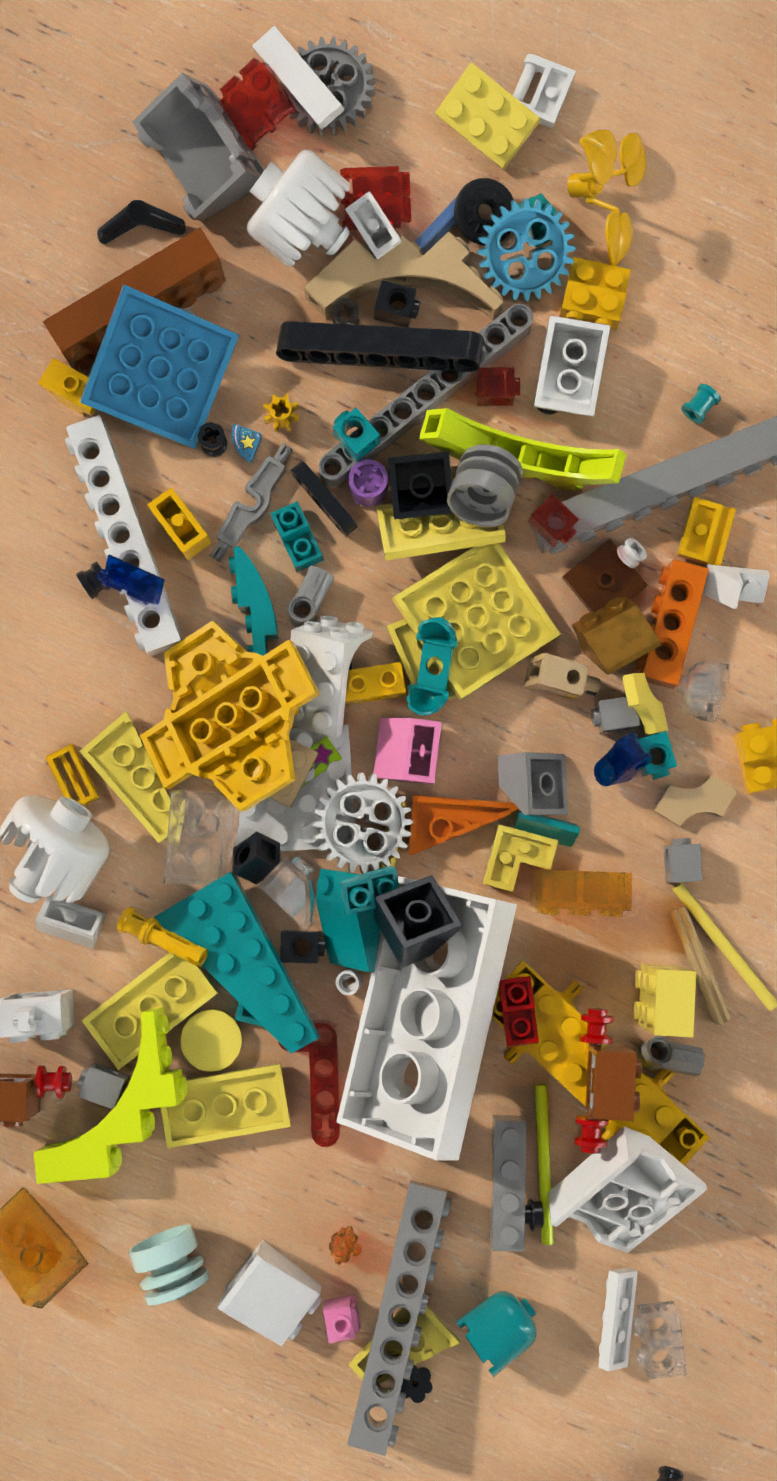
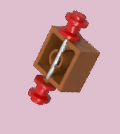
(609, 1082)
(22, 1093)

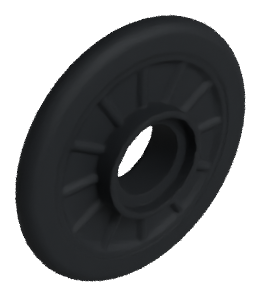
(467, 204)

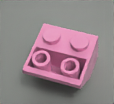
(407, 750)

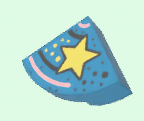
(246, 442)

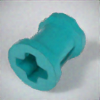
(701, 403)

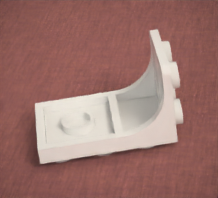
(327, 653)

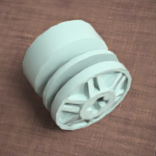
(171, 1270)

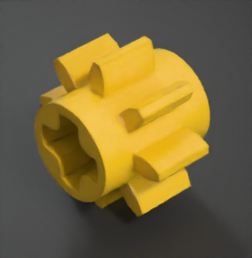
(277, 405)

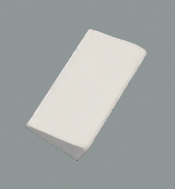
(70, 922)

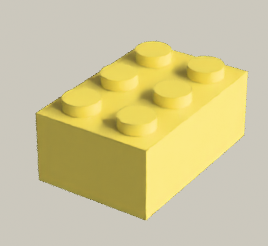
(666, 999)

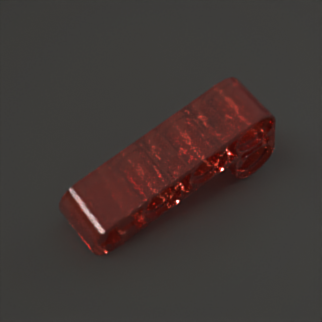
(321, 1082)

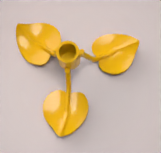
(601, 154)

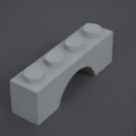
(509, 1180)

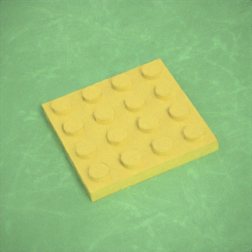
(489, 609)

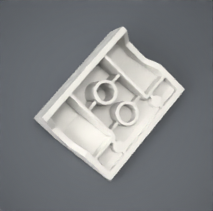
(625, 1190)

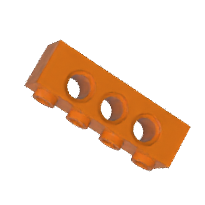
(691, 581)

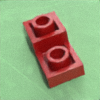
(518, 1011)

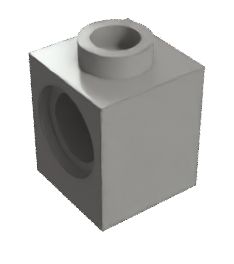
(614, 715)
(683, 861)
(102, 1085)

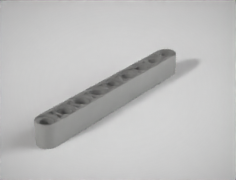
(432, 382)

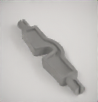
(243, 516)

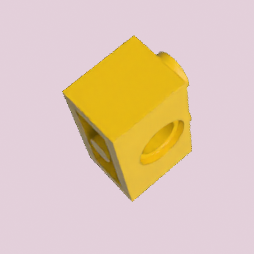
(179, 523)
(375, 683)

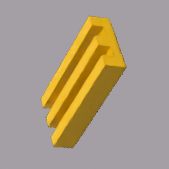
(82, 770)

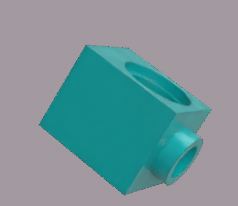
(358, 446)
(660, 742)

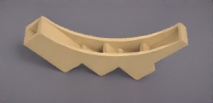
(441, 268)

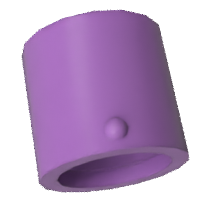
(368, 482)

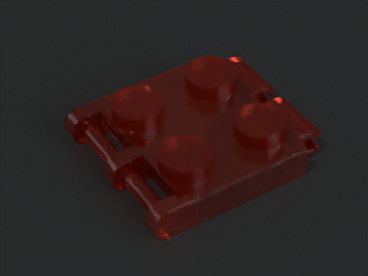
(256, 102)
(388, 188)

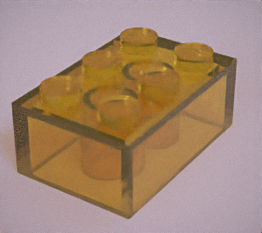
(581, 892)

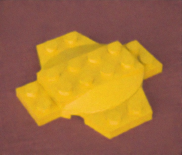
(230, 715)

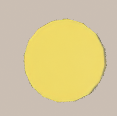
(211, 1040)

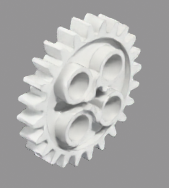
(368, 795)

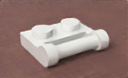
(550, 90)

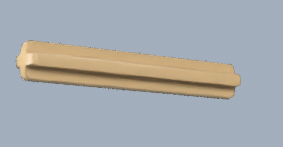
(700, 964)

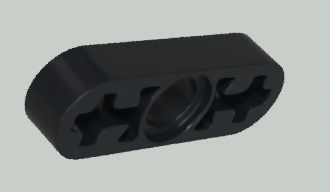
(324, 498)

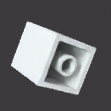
(271, 1295)

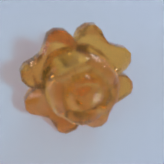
(344, 1245)

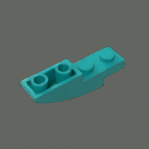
(254, 598)

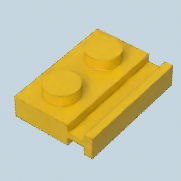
(705, 532)

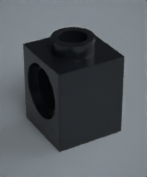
(393, 292)
(255, 857)
(287, 949)

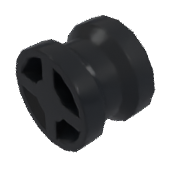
(89, 580)

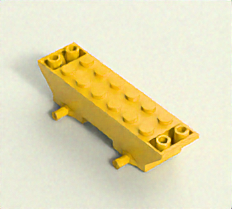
(567, 1060)

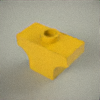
(65, 385)

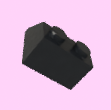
(420, 484)
(415, 920)

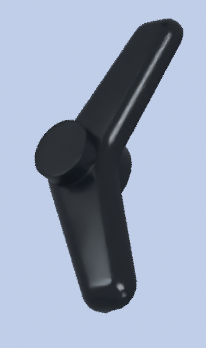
(137, 214)

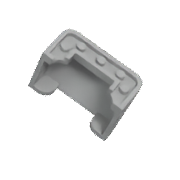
(199, 146)

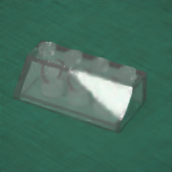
(293, 890)

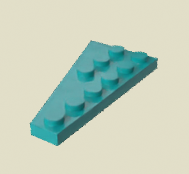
(242, 958)

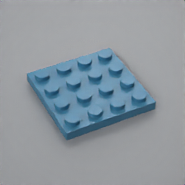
(158, 367)

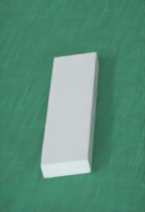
(298, 77)

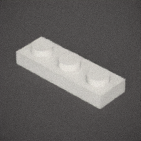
(617, 1319)

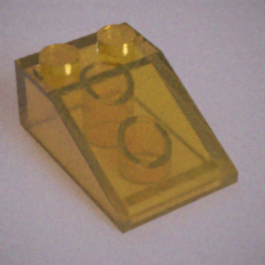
(35, 1251)

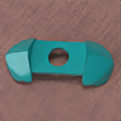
(431, 690)

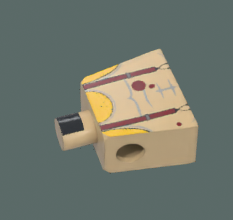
(550, 675)

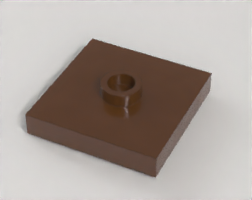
(603, 578)

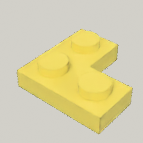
(511, 849)

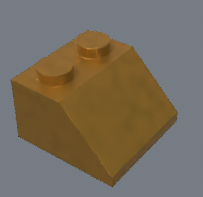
(615, 635)

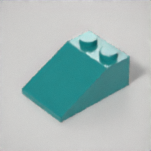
(348, 938)

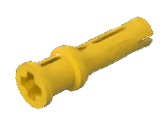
(151, 932)

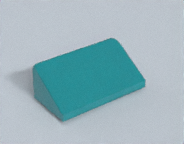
(549, 827)

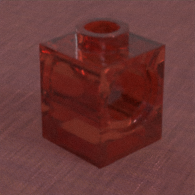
(497, 386)
(554, 508)

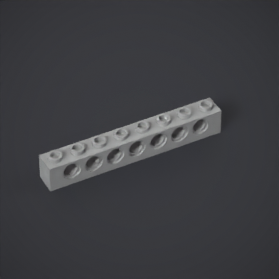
(365, 1431)

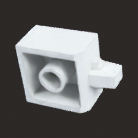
(36, 1014)

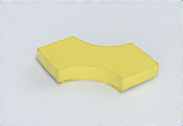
(644, 703)

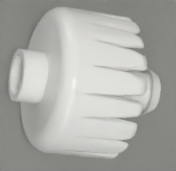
(296, 210)
(62, 848)

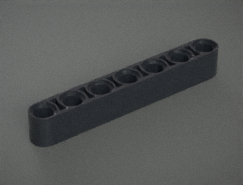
(380, 346)

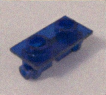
(136, 581)

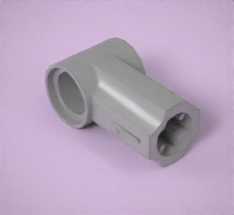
(310, 594)
(673, 1056)

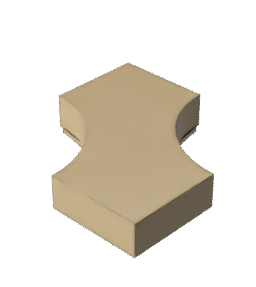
(710, 797)

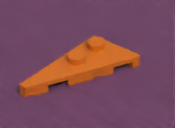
(446, 818)

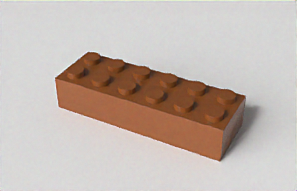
(172, 275)

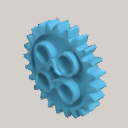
(532, 277)

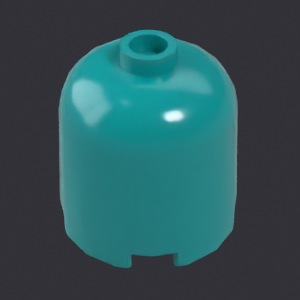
(500, 1329)

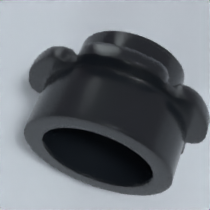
(534, 1214)

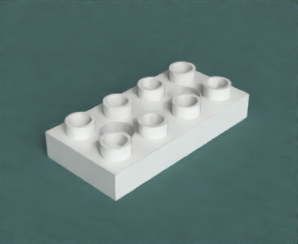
(437, 1021)

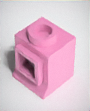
(341, 1318)

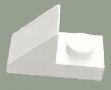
(373, 225)
(735, 584)

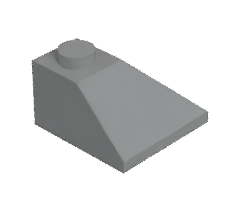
(535, 782)

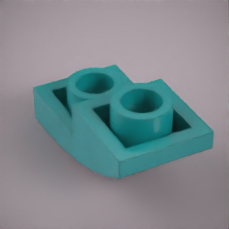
(297, 536)
(360, 891)

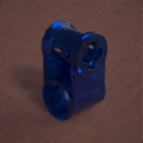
(621, 761)

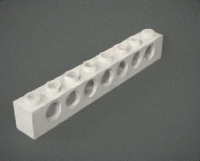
(94, 434)

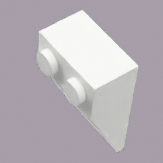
(571, 366)

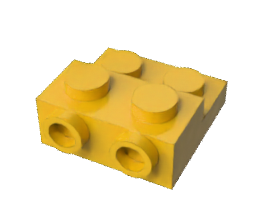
(595, 292)
(758, 756)

